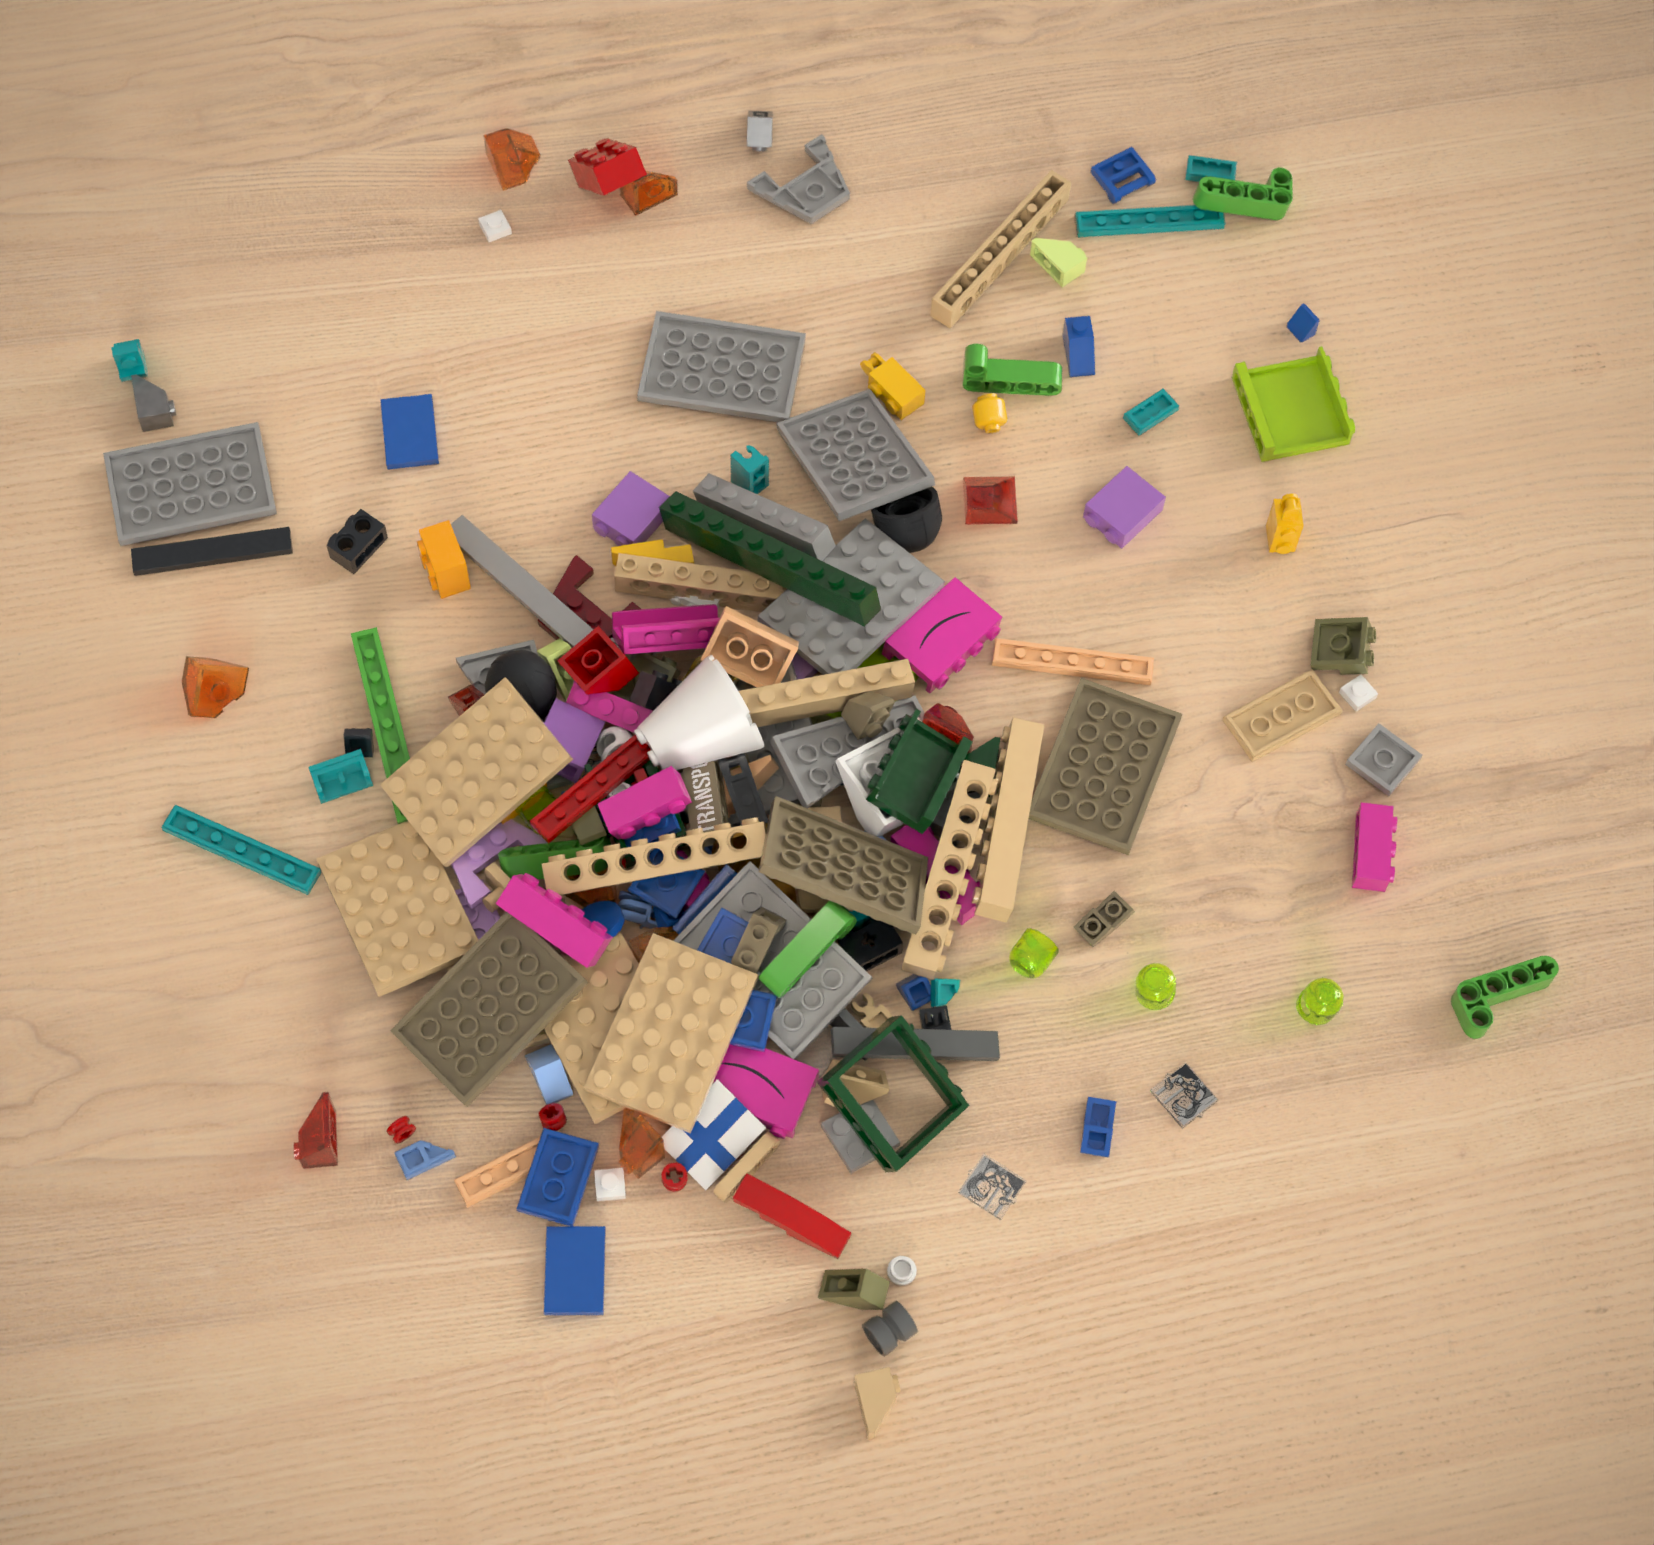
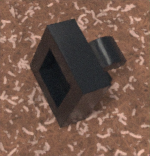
(359, 739)
(935, 1018)

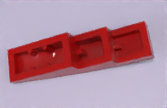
(792, 1216)

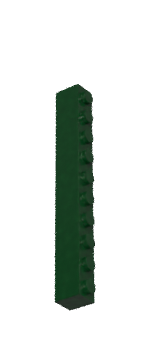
(771, 558)

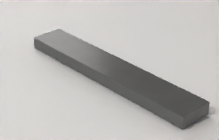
(944, 1044)

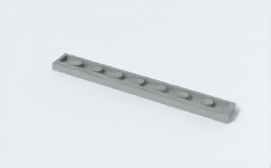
(519, 583)

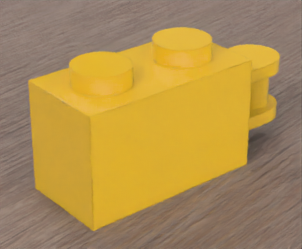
(893, 385)
(1284, 524)

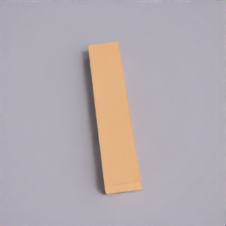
(1073, 661)

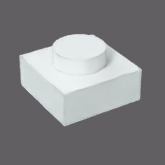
(495, 226)
(1358, 693)
(610, 1184)

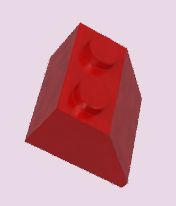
(598, 664)

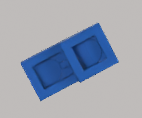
(1098, 1127)

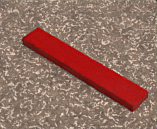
(590, 789)

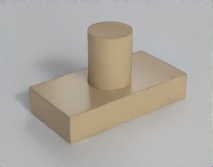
(497, 881)

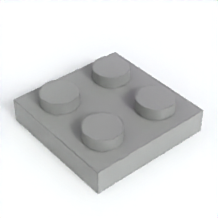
(1383, 759)
(848, 1144)

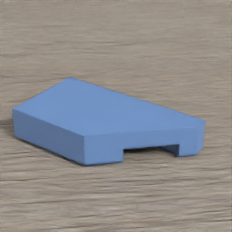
(421, 1157)

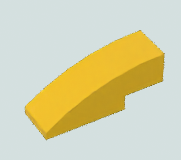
(654, 549)

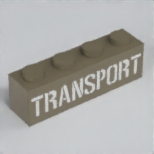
(708, 797)

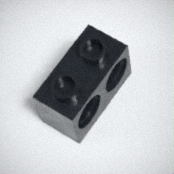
(361, 544)

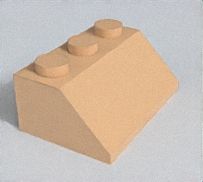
(750, 649)

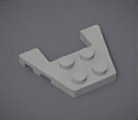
(812, 192)

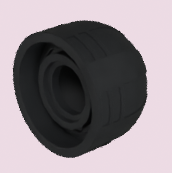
(911, 519)
(529, 676)

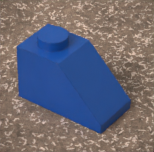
(1079, 346)

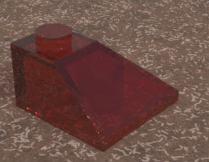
(990, 500)
(948, 723)
(318, 1136)

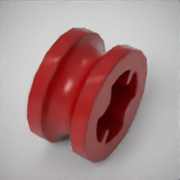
(557, 1112)
(401, 1129)
(668, 1183)

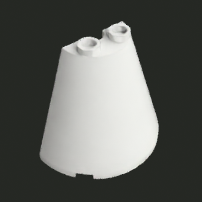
(700, 721)

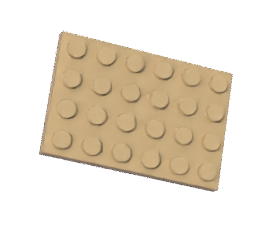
(476, 772)
(398, 907)
(586, 1020)
(671, 1033)

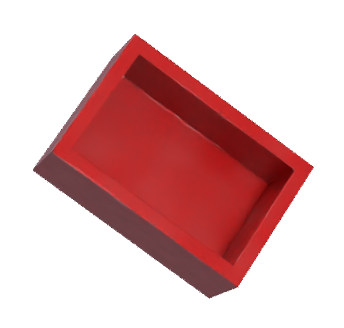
(606, 166)

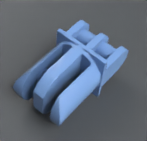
(636, 910)

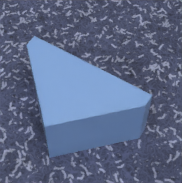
(549, 1074)

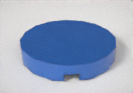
(607, 914)

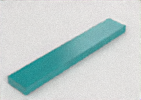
(1147, 221)
(241, 849)

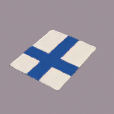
(717, 1138)

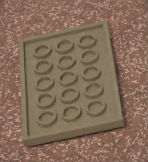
(1104, 766)
(844, 865)
(488, 1007)

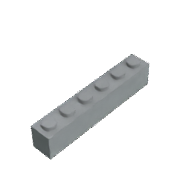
(766, 516)

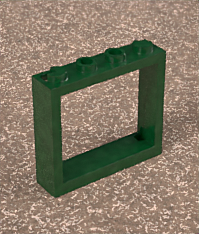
(860, 1121)

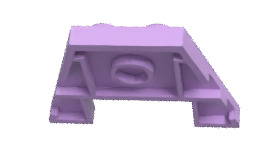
(485, 853)

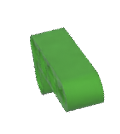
(1247, 198)
(1009, 375)
(531, 857)
(807, 947)
(1506, 990)

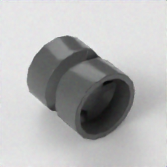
(893, 1326)

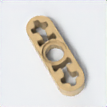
(748, 1164)

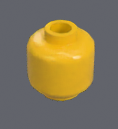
(989, 413)

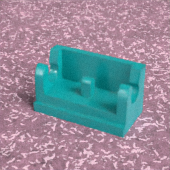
(751, 472)
(340, 776)

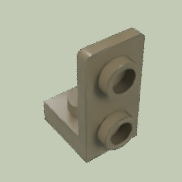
(757, 939)

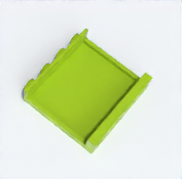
(1293, 406)

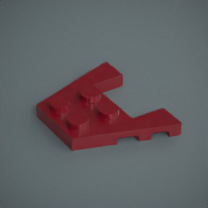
(567, 593)

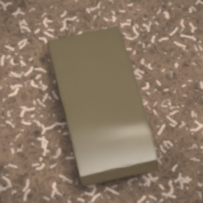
(1104, 919)

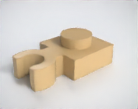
(873, 1016)

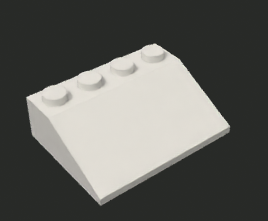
(856, 772)

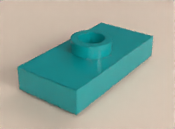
(1203, 167)
(1151, 412)

